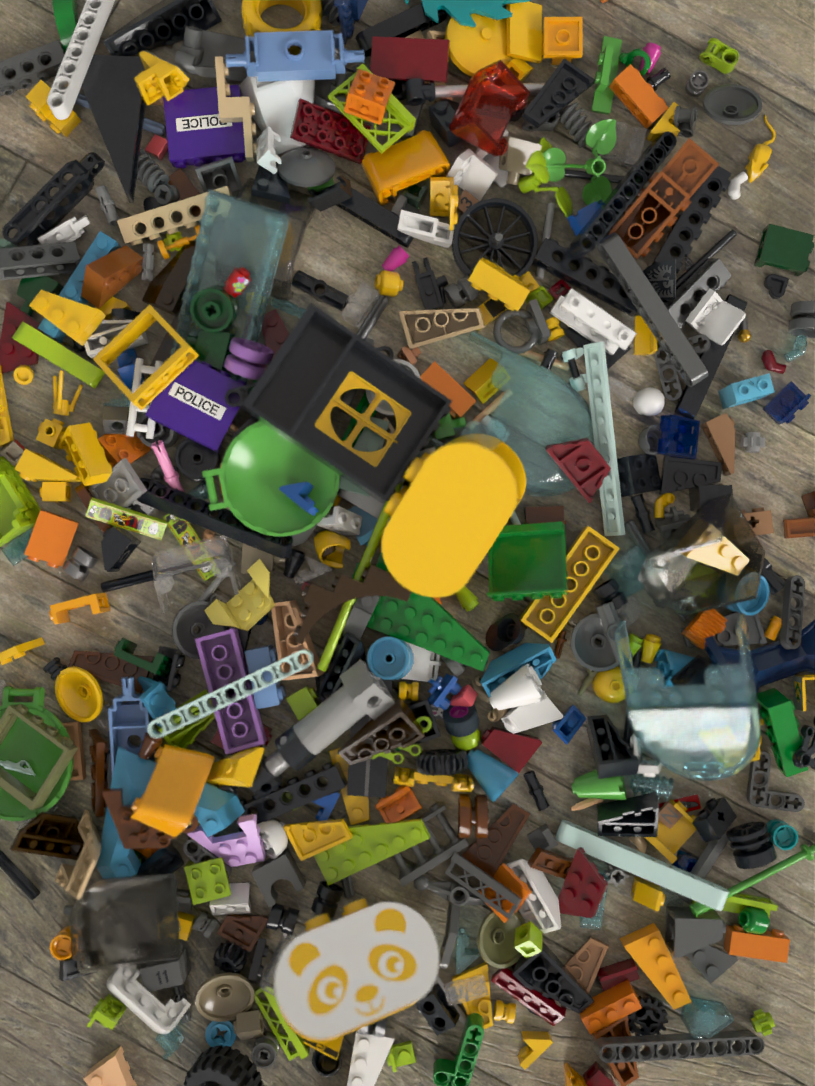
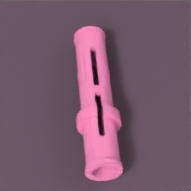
(171, 476)

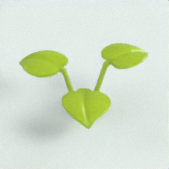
(540, 174)

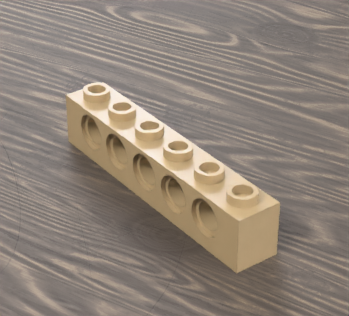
(129, 225)

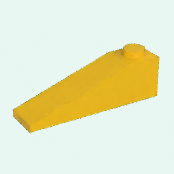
(237, 768)

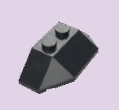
(346, 654)

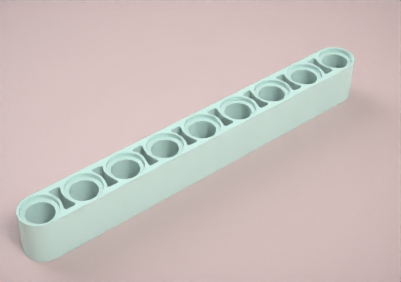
(222, 697)
(642, 865)

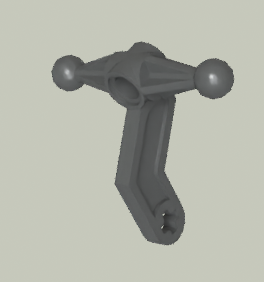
(446, 890)

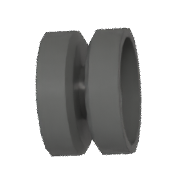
(804, 319)

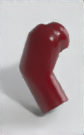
(770, 363)

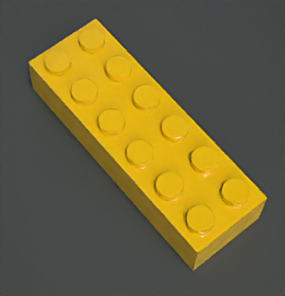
(585, 564)

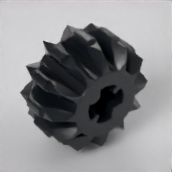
(230, 957)

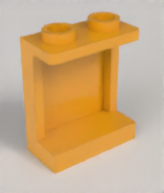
(97, 601)

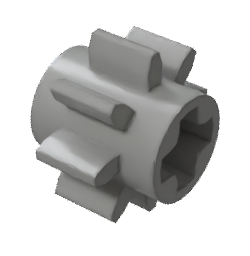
(752, 442)
(619, 878)

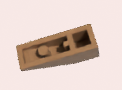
(721, 437)

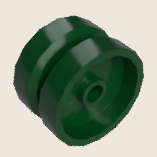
(204, 313)

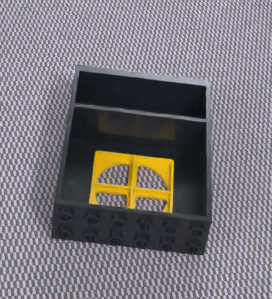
(306, 382)

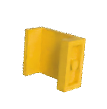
(670, 840)

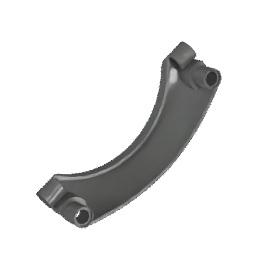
(202, 47)

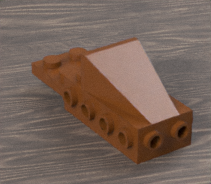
(664, 198)

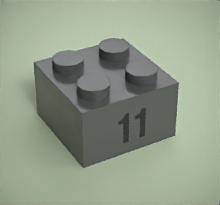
(166, 973)

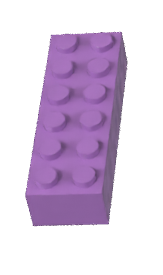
(223, 664)

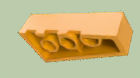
(654, 959)

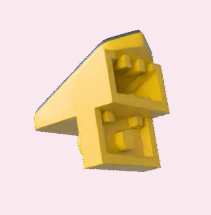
(159, 78)

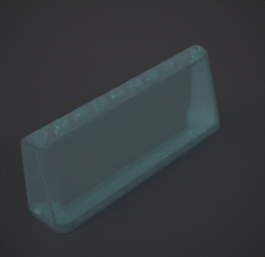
(230, 237)

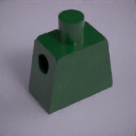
(32, 286)
(211, 347)

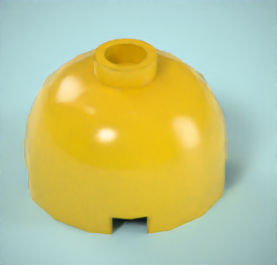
(609, 685)

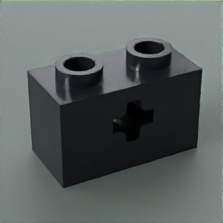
(714, 819)

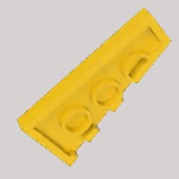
(356, 806)

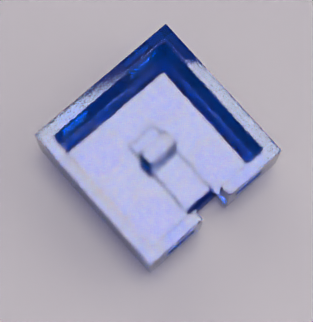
(678, 436)

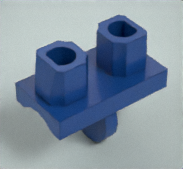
(441, 688)

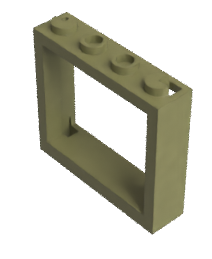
(13, 785)

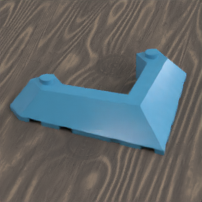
(132, 773)

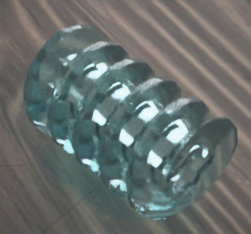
(649, 785)

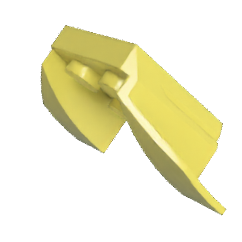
(249, 605)

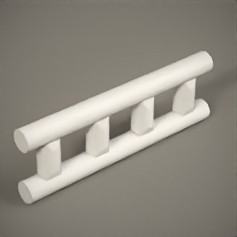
(132, 426)

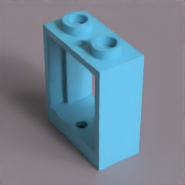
(746, 391)

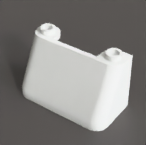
(142, 1003)

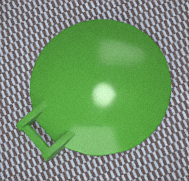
(256, 469)
(29, 745)

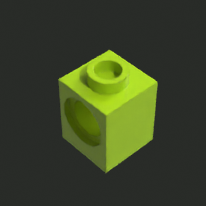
(528, 939)

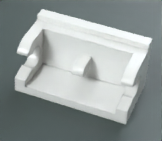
(267, 150)

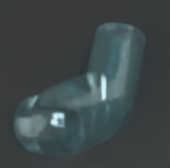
(798, 350)

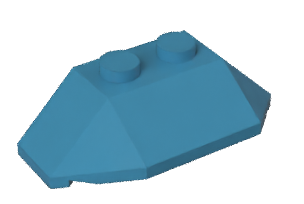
(500, 669)

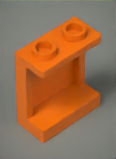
(51, 539)

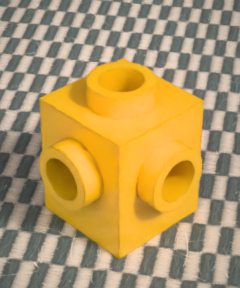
(51, 432)

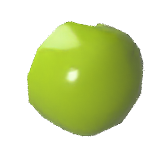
(467, 742)

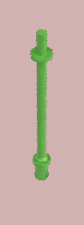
(806, 852)

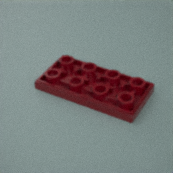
(410, 58)
(328, 131)

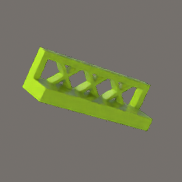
(741, 900)
(301, 1049)

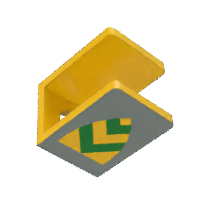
(799, 690)

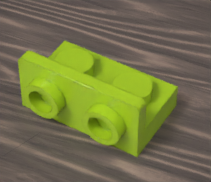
(107, 1012)

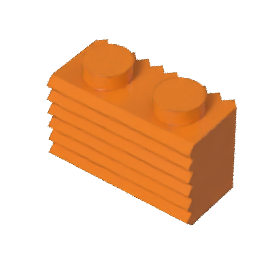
(704, 625)

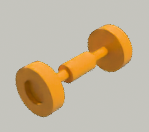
(178, 243)

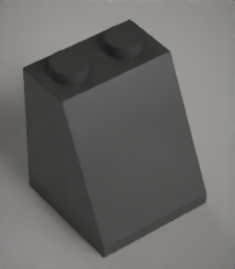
(689, 933)

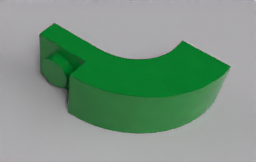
(66, 20)

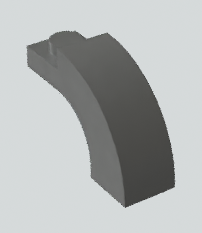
(360, 615)

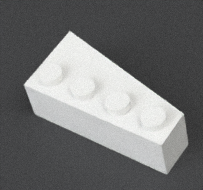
(369, 1057)

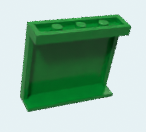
(528, 562)

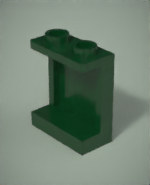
(784, 249)
(161, 664)

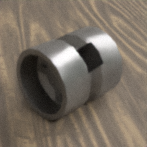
(80, 563)

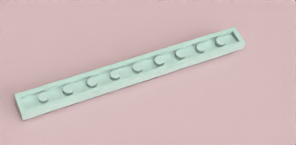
(604, 436)

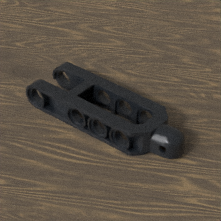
(33, 222)

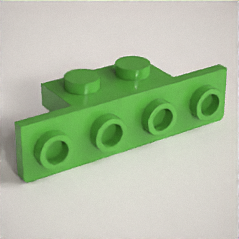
(607, 72)

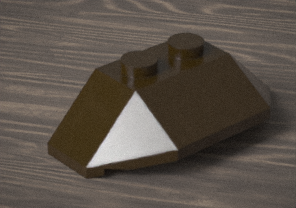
(50, 836)

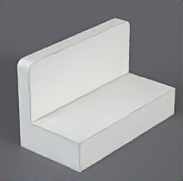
(236, 903)

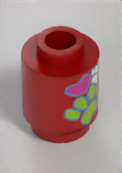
(237, 281)

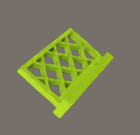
(394, 109)

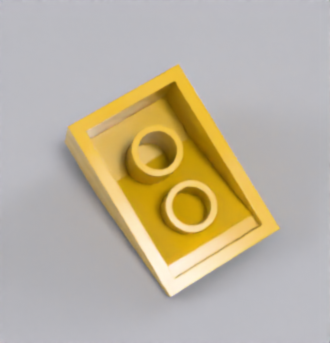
(36, 467)

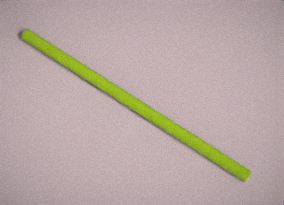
(347, 606)

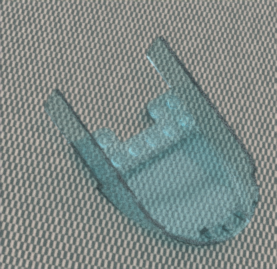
(532, 414)
(694, 728)

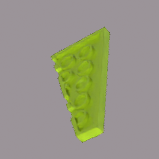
(369, 846)

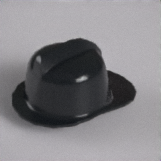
(505, 632)

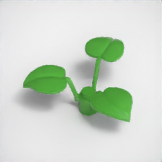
(602, 139)

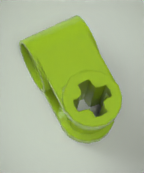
(718, 56)

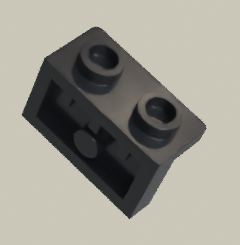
(163, 861)

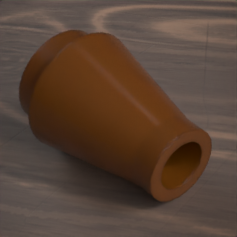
(149, 746)

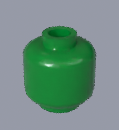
(754, 920)

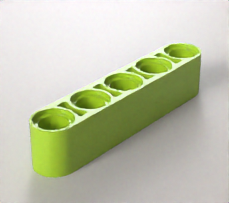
(58, 355)

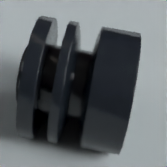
(751, 845)

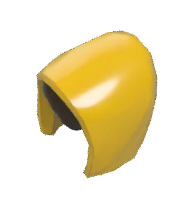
(331, 547)

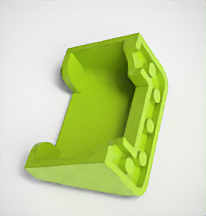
(17, 504)

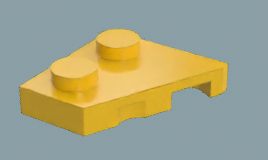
(19, 650)

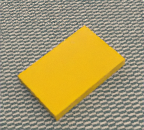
(524, 31)

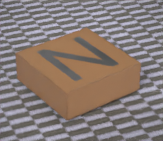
(669, 814)

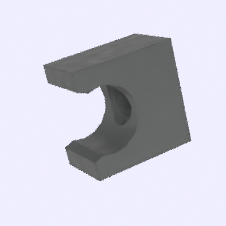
(273, 869)

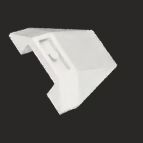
(276, 106)

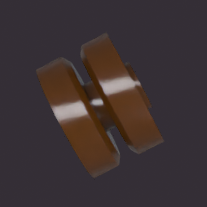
(473, 816)

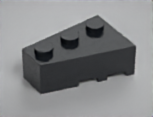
(609, 750)
(629, 817)

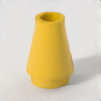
(651, 645)

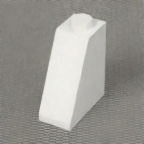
(531, 716)

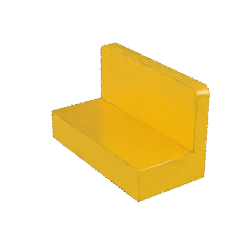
(644, 341)
(481, 383)

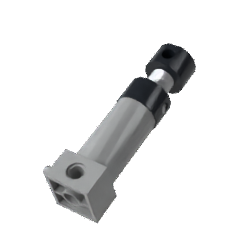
(302, 742)

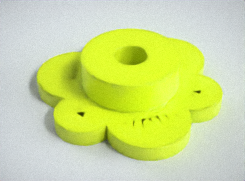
(169, 240)

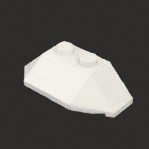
(542, 903)

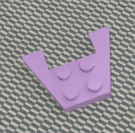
(235, 848)

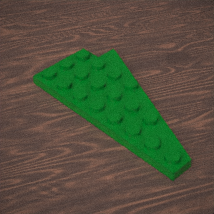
(426, 625)

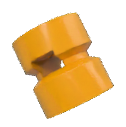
(61, 944)

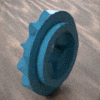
(212, 1030)

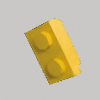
(444, 199)

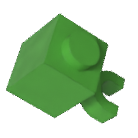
(447, 427)

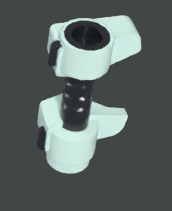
(577, 380)

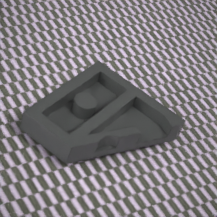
(712, 962)

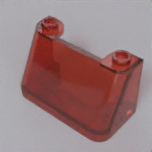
(488, 108)

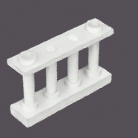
(592, 322)

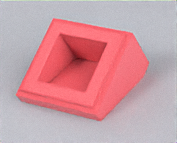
(157, 147)
(465, 697)

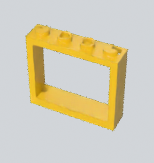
(163, 375)

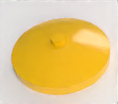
(479, 45)

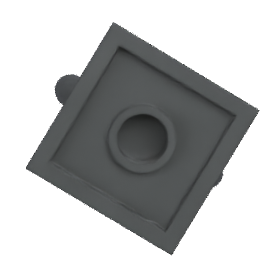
(534, 323)

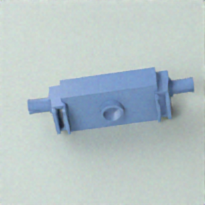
(313, 62)
(127, 720)

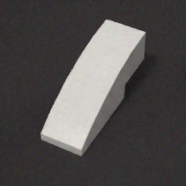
(425, 228)

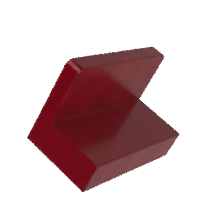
(617, 973)

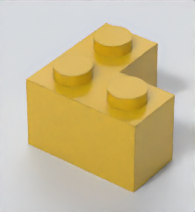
(38, 103)

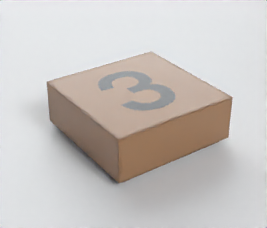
(465, 201)

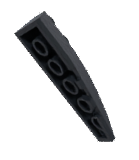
(162, 26)

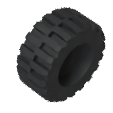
(223, 1066)

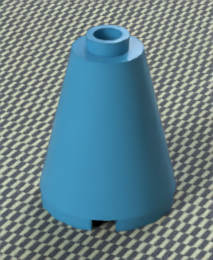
(670, 663)
(490, 773)

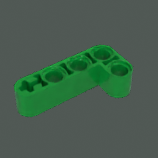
(460, 1071)

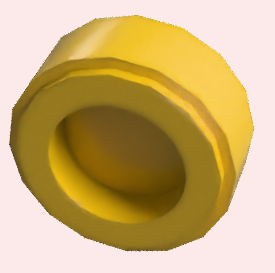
(23, 374)

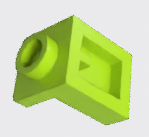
(401, 1055)

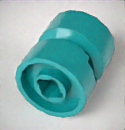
(782, 834)

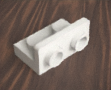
(342, 522)

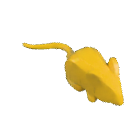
(759, 156)

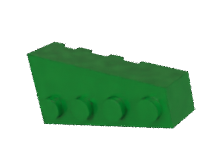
(782, 729)

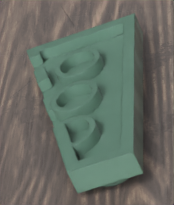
(367, 442)

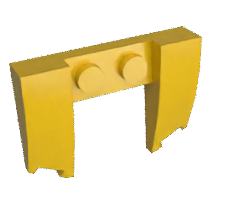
(458, 782)

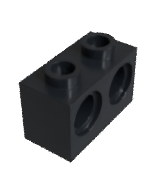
(437, 1010)

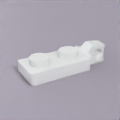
(66, 231)

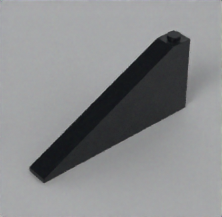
(118, 112)

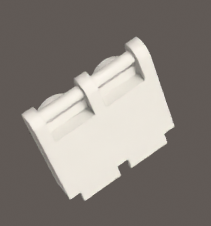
(423, 664)

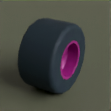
(461, 720)

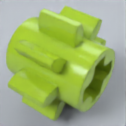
(762, 1022)

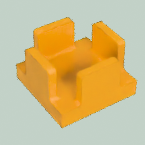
(562, 38)

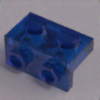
(786, 403)

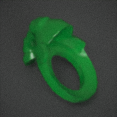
(627, 59)

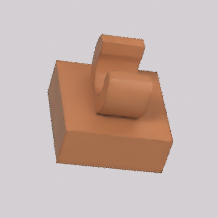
(409, 355)

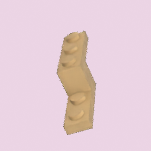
(235, 108)

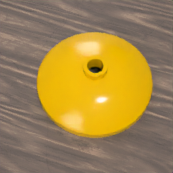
(79, 694)

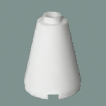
(518, 690)

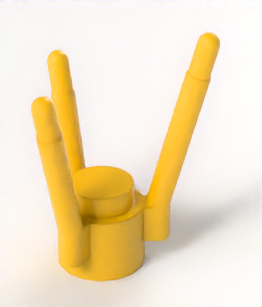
(62, 406)

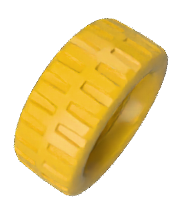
(309, 9)

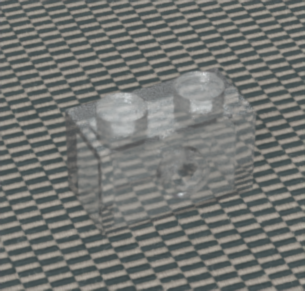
(359, 305)

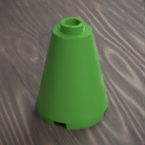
(604, 788)

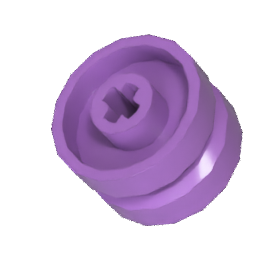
(248, 358)

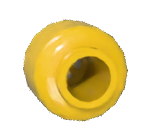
(388, 283)

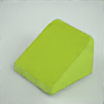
(542, 297)

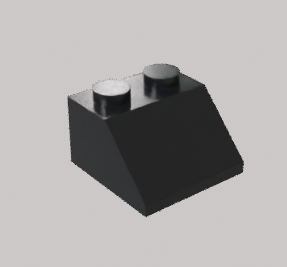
(441, 116)
(117, 548)

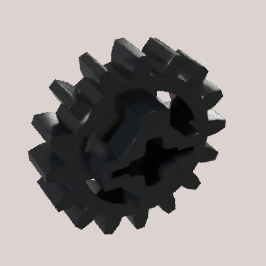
(653, 1022)

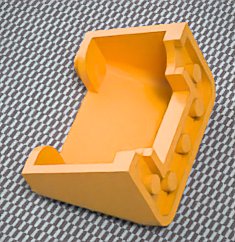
(404, 165)
(173, 789)

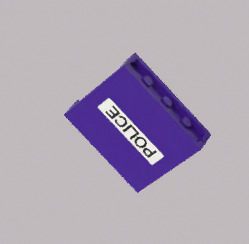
(196, 131)
(197, 405)

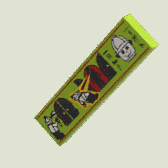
(126, 518)
(186, 534)

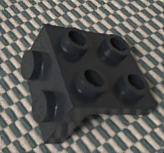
(638, 474)
(178, 661)

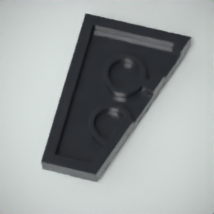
(270, 186)

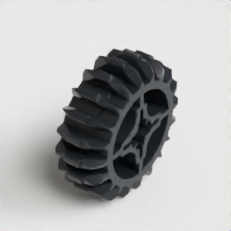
(442, 762)

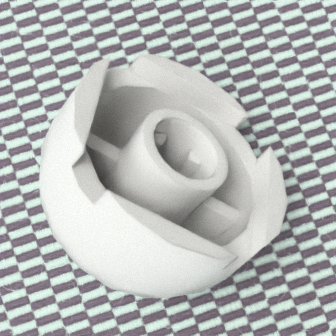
(273, 837)

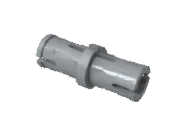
(107, 205)

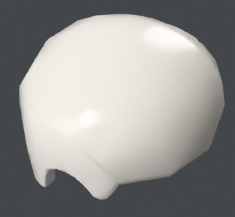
(649, 401)

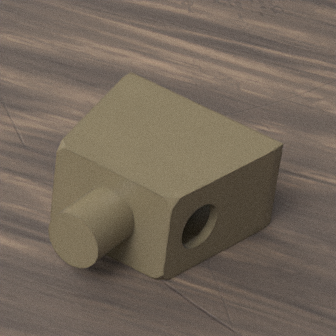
(516, 158)
(251, 555)

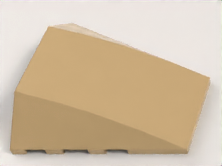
(76, 877)

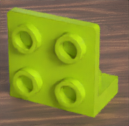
(207, 880)

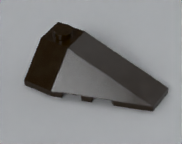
(389, 731)

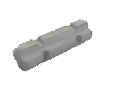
(148, 260)

